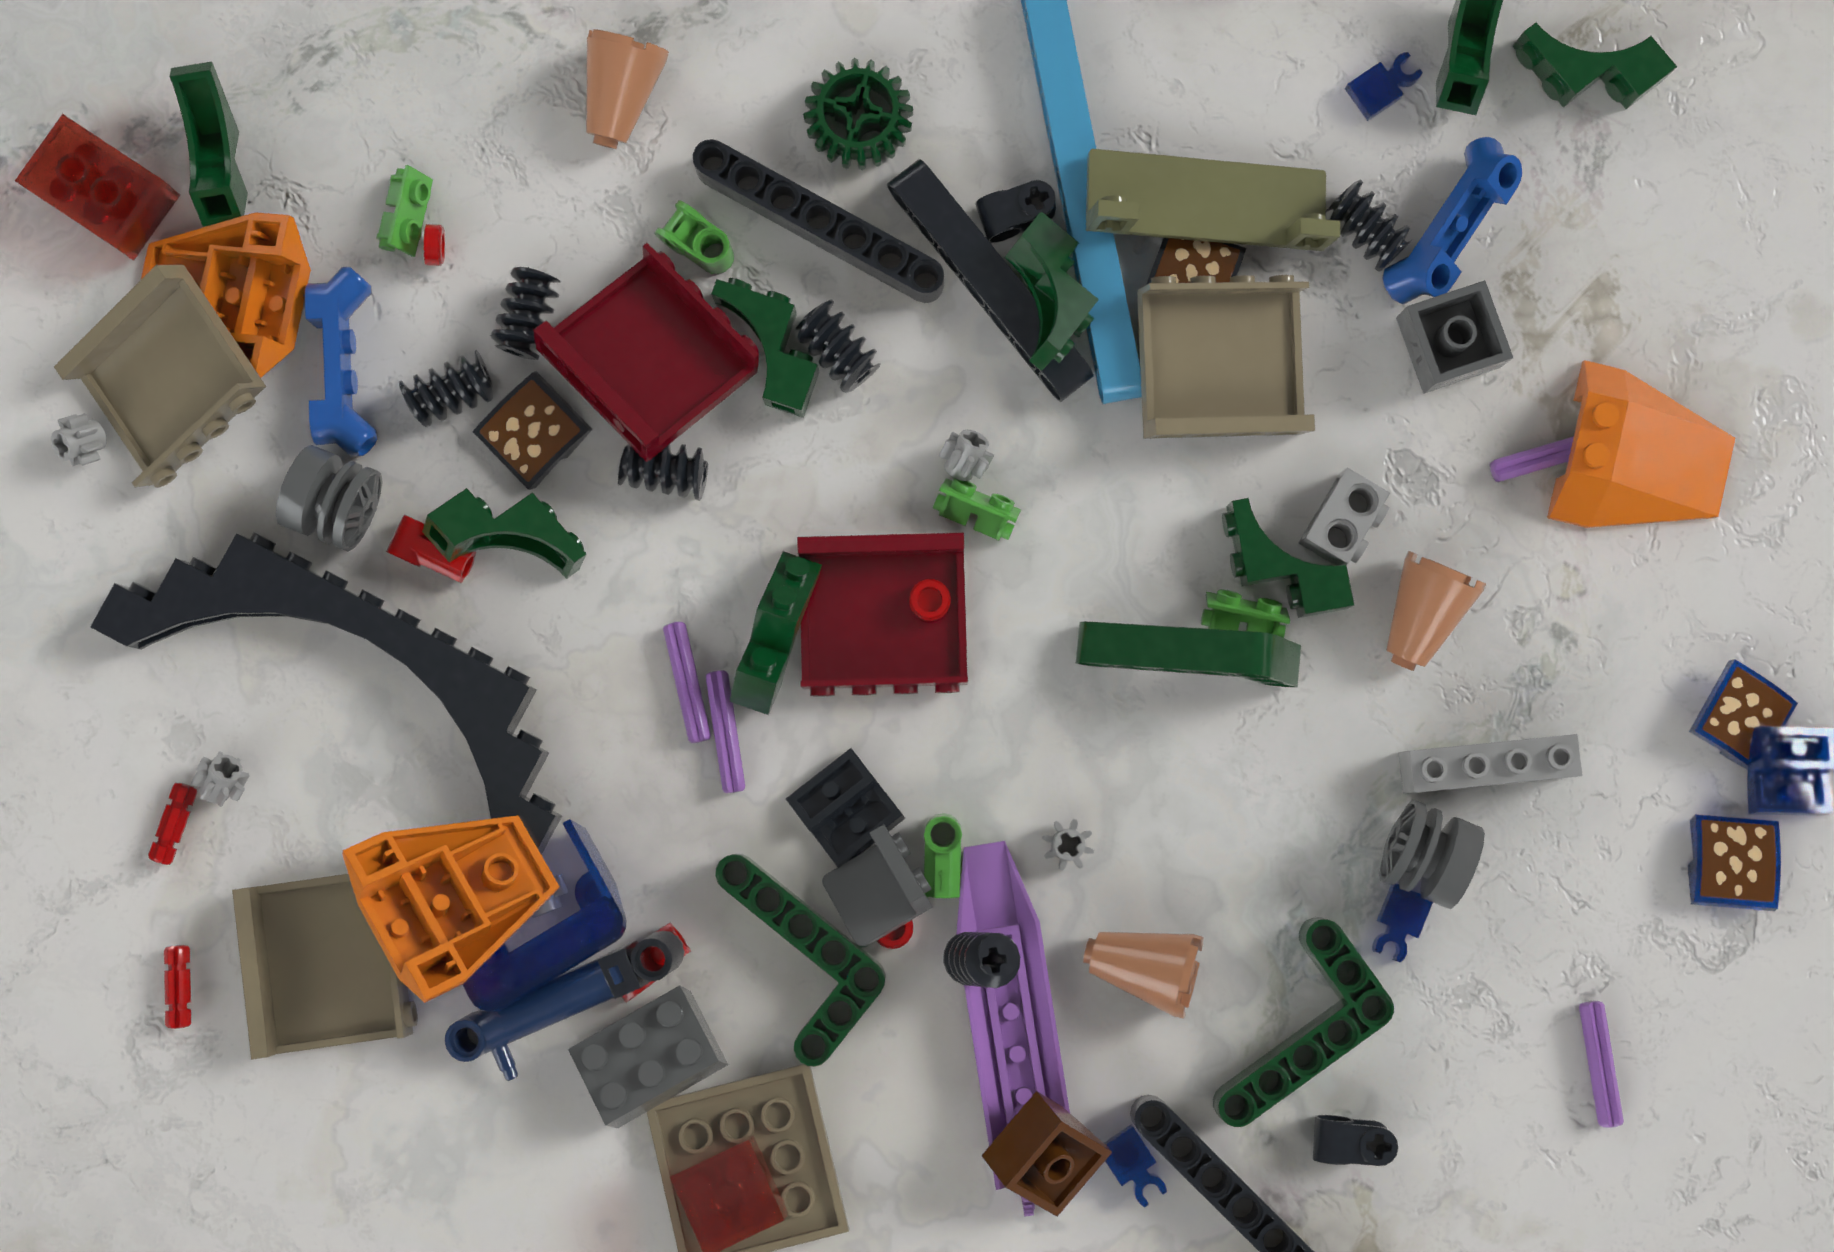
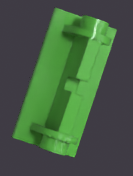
(410, 194)
(992, 511)
(1230, 610)

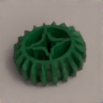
(844, 107)

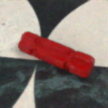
(172, 823)
(177, 986)

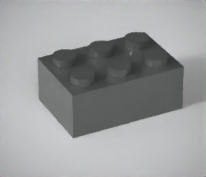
(647, 1057)

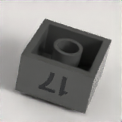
(1454, 337)

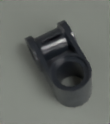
(1011, 210)
(1344, 1141)

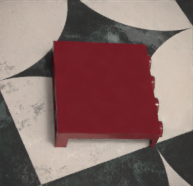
(649, 354)
(861, 620)

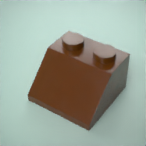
(1045, 1154)

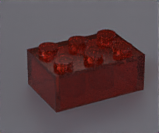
(98, 187)

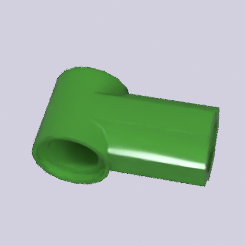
(941, 861)

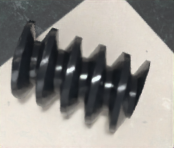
(1369, 225)
(523, 311)
(836, 347)
(448, 390)
(667, 470)
(981, 959)

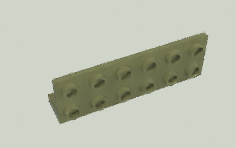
(1207, 200)

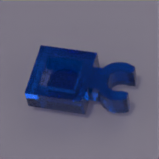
(1380, 88)
(1403, 915)
(1130, 1162)

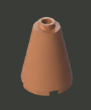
(618, 84)
(1427, 609)
(1148, 966)

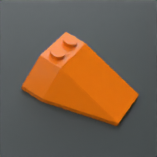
(251, 276)
(1638, 456)
(447, 896)

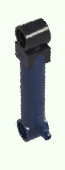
(562, 998)

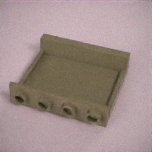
(1222, 357)
(164, 372)
(314, 969)

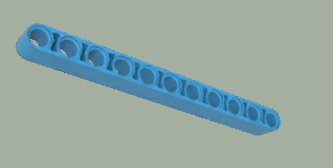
(1070, 141)

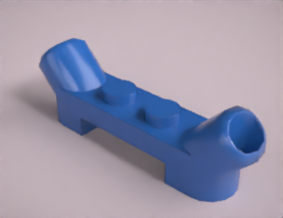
(1431, 267)
(330, 308)

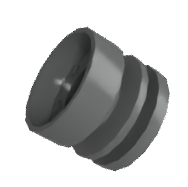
(328, 498)
(1441, 858)

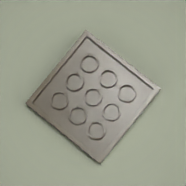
(791, 1134)

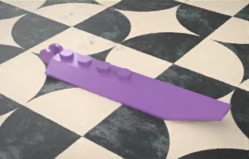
(1016, 1022)

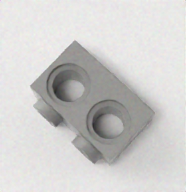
(1337, 513)

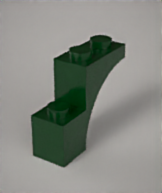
(1468, 56)
(1571, 71)
(212, 144)
(1061, 301)
(771, 318)
(528, 526)
(1258, 560)
(774, 633)

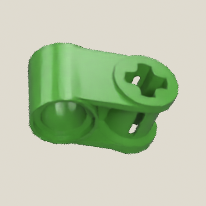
(691, 234)

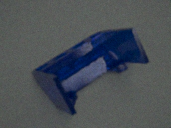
(597, 925)

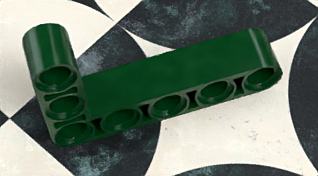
(1218, 652)
(811, 946)
(1315, 1032)

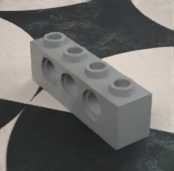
(1490, 763)

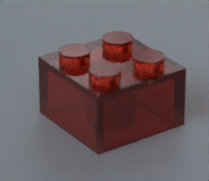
(729, 1196)

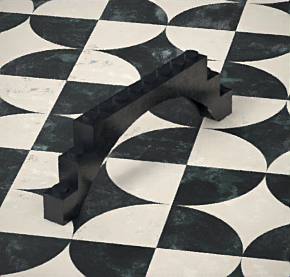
(266, 584)

